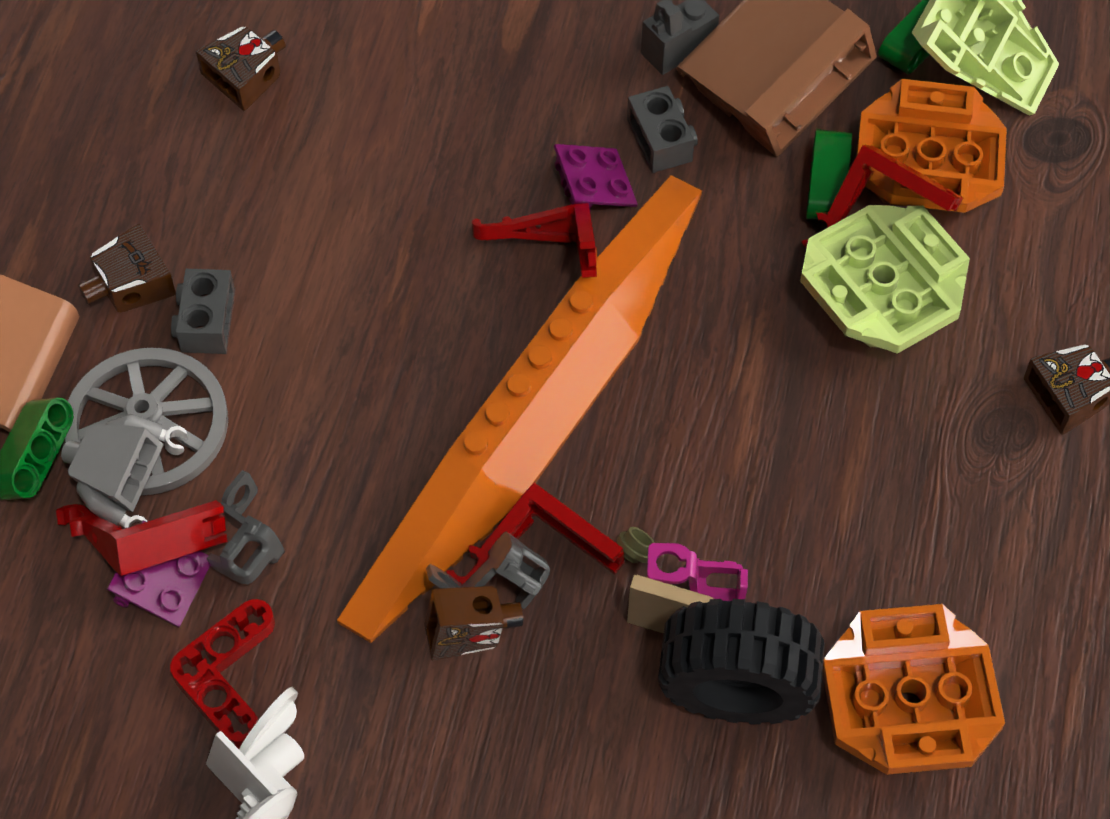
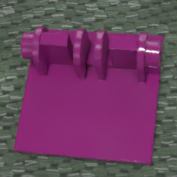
(593, 176)
(163, 588)

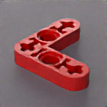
(209, 676)

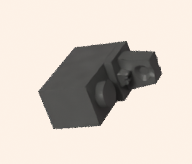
(676, 32)

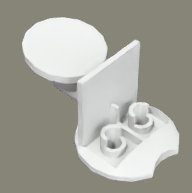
(262, 761)

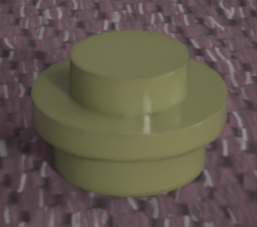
(635, 544)

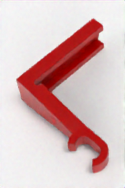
(861, 173)
(557, 225)
(560, 518)
(150, 541)

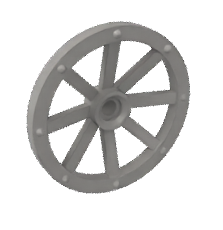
(156, 411)

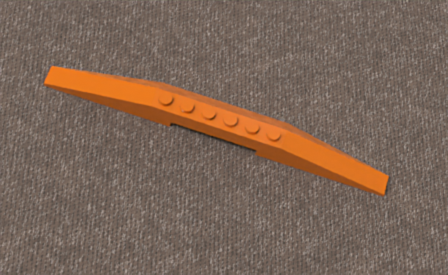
(528, 411)

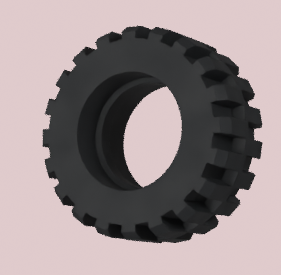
(741, 661)

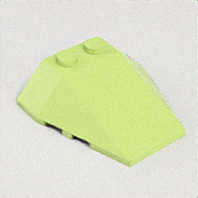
(989, 48)

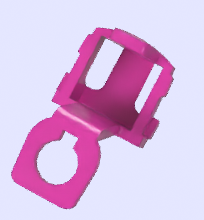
(696, 572)

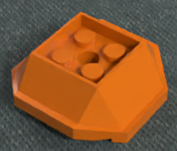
(941, 134)
(920, 654)

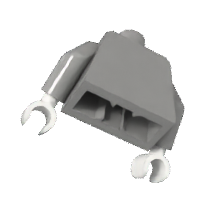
(116, 463)

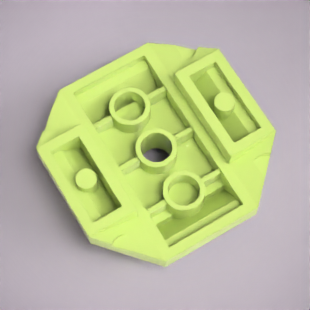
(907, 252)

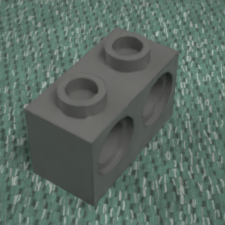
(661, 129)
(209, 311)

